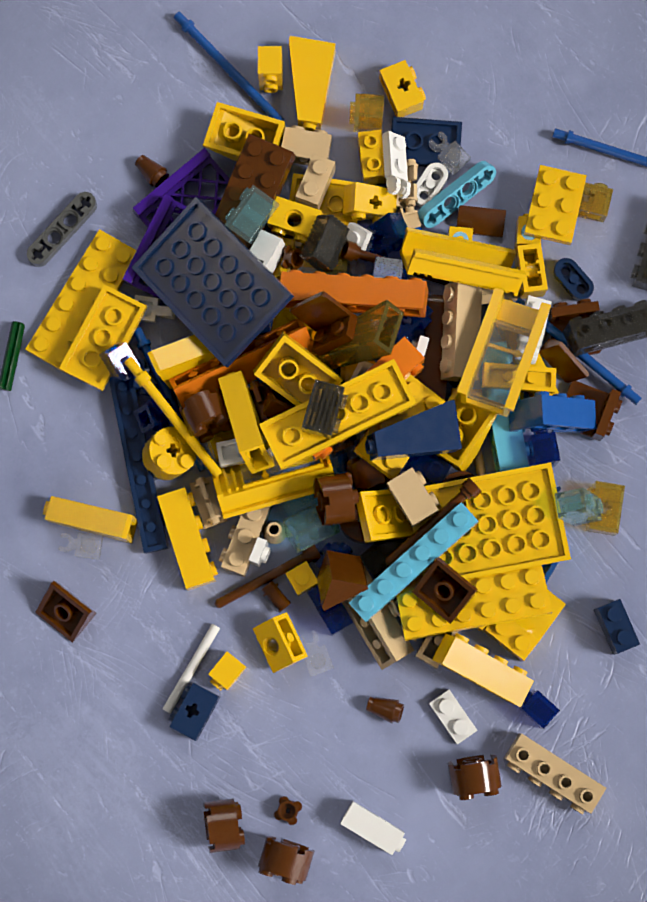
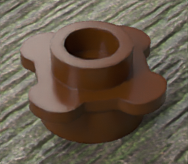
(291, 258)
(294, 808)

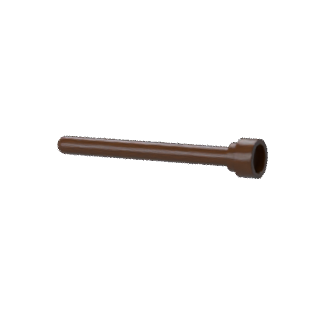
(352, 251)
(467, 491)
(309, 555)

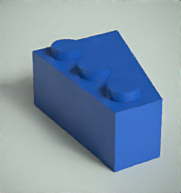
(553, 413)

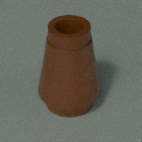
(152, 171)
(386, 709)

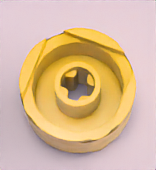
(162, 463)

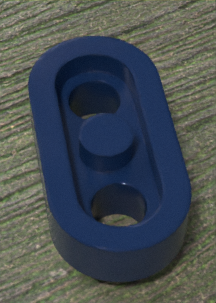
(575, 278)

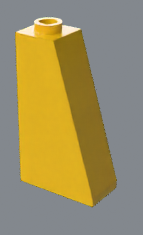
(311, 75)
(179, 357)
(245, 422)
(91, 519)

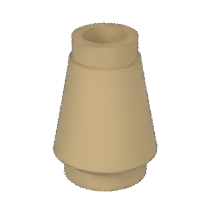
(274, 538)

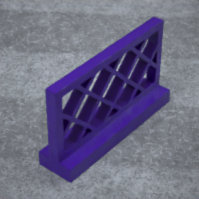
(177, 181)
(154, 231)

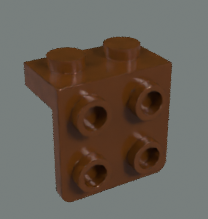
(562, 313)
(605, 406)

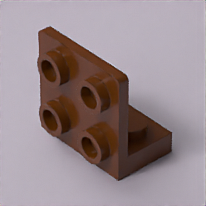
(329, 319)

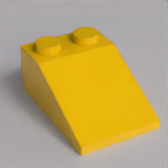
(231, 127)
(293, 370)
(473, 429)
(523, 635)

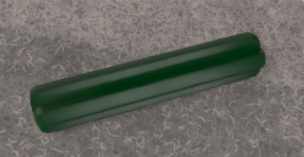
(11, 355)

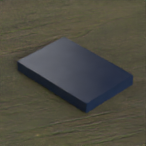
(420, 132)

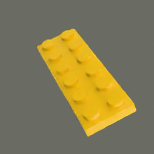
(101, 265)
(370, 401)
(498, 600)

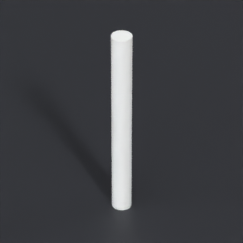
(191, 668)

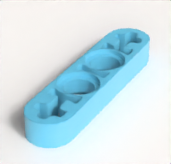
(455, 191)

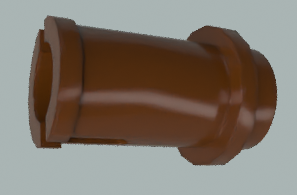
(276, 596)

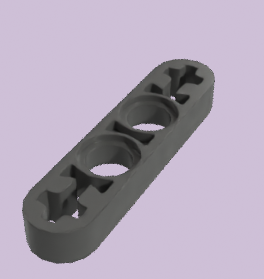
(65, 231)

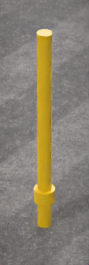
(144, 379)

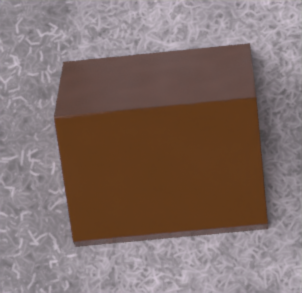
(340, 578)
(444, 590)
(64, 611)

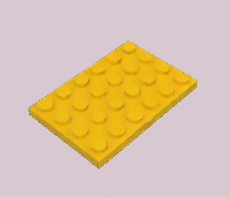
(514, 526)

